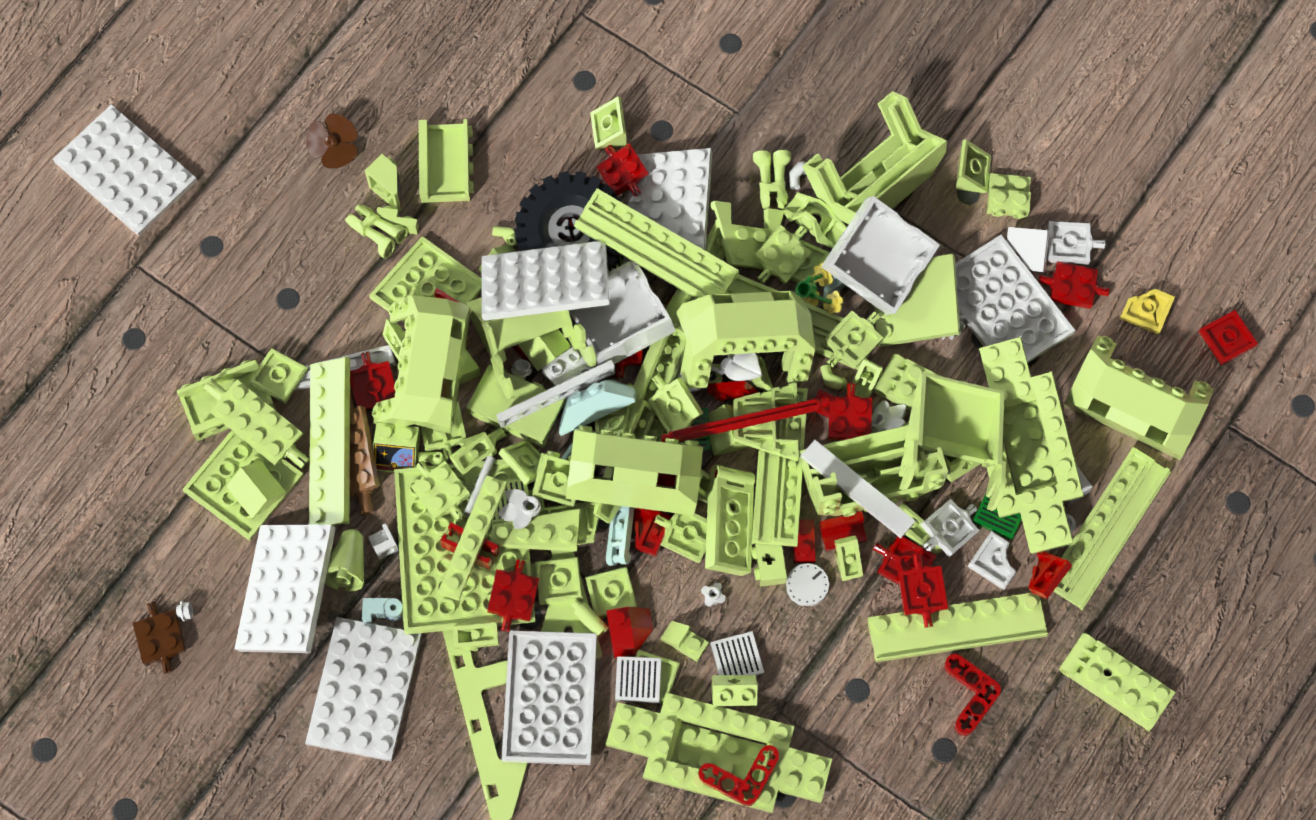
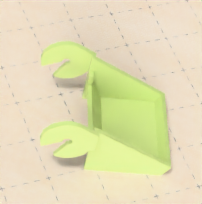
(508, 332)
(961, 421)

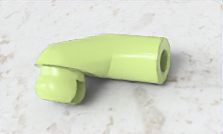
(507, 233)
(832, 381)
(494, 437)
(433, 458)

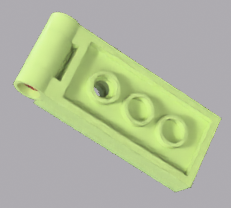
(900, 381)
(729, 521)
(1127, 687)

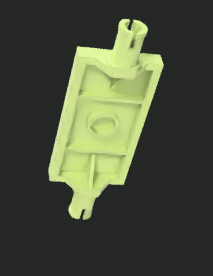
(256, 423)

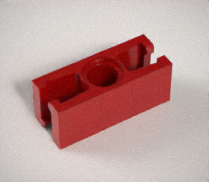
(487, 546)

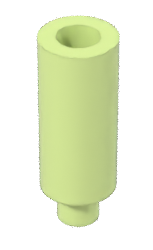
(589, 618)

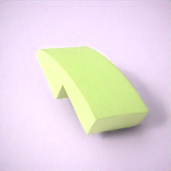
(392, 216)

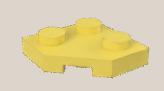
(1148, 310)

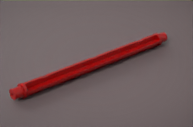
(746, 420)

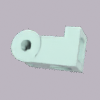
(381, 608)

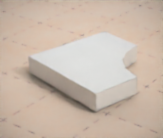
(1031, 246)
(992, 561)

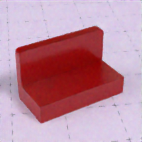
(841, 528)

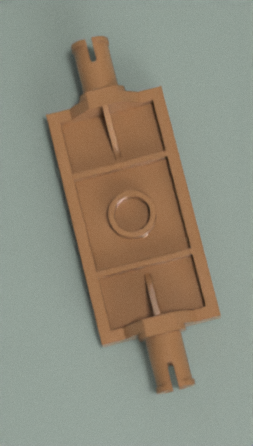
(362, 460)

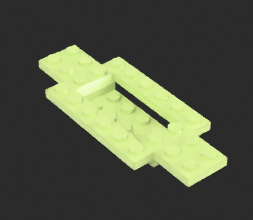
(1035, 447)
(680, 749)

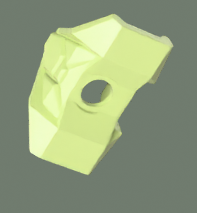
(802, 209)

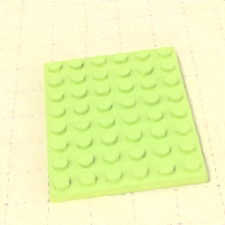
(426, 562)

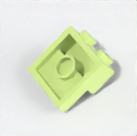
(1008, 195)
(552, 478)

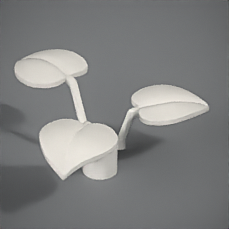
(737, 368)

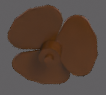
(332, 147)

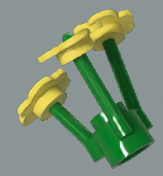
(809, 292)

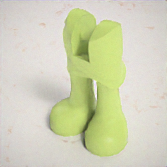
(763, 161)
(385, 244)

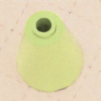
(347, 562)

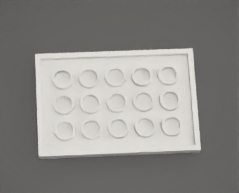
(125, 170)
(676, 192)
(544, 280)
(1006, 301)
(285, 588)
(363, 689)
(549, 698)

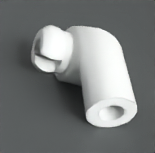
(794, 175)

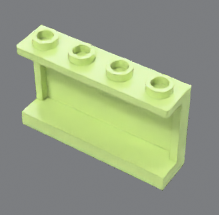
(445, 162)
(491, 400)
(199, 402)

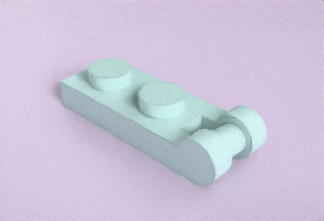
(620, 537)

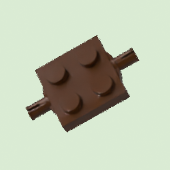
(159, 637)

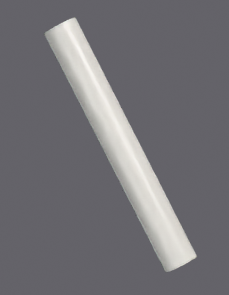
(485, 471)

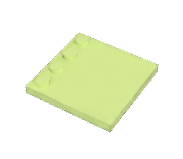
(422, 272)
(928, 308)
(210, 484)

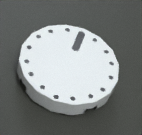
(807, 584)

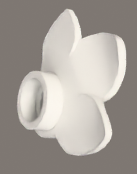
(887, 417)
(516, 508)

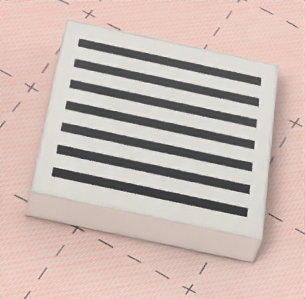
(737, 655)
(638, 679)

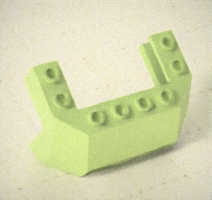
(886, 172)
(746, 325)
(428, 364)
(1136, 402)
(870, 458)
(635, 471)

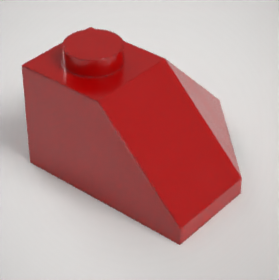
(628, 629)

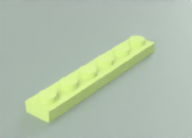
(472, 538)

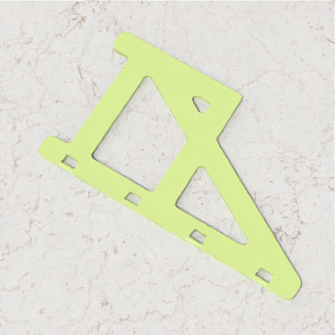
(471, 684)

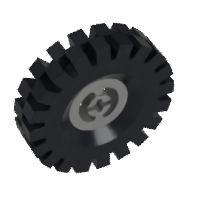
(550, 205)

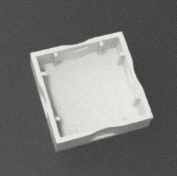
(880, 255)
(630, 320)

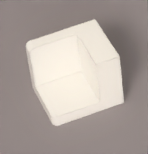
(383, 543)

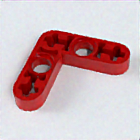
(978, 688)
(741, 785)

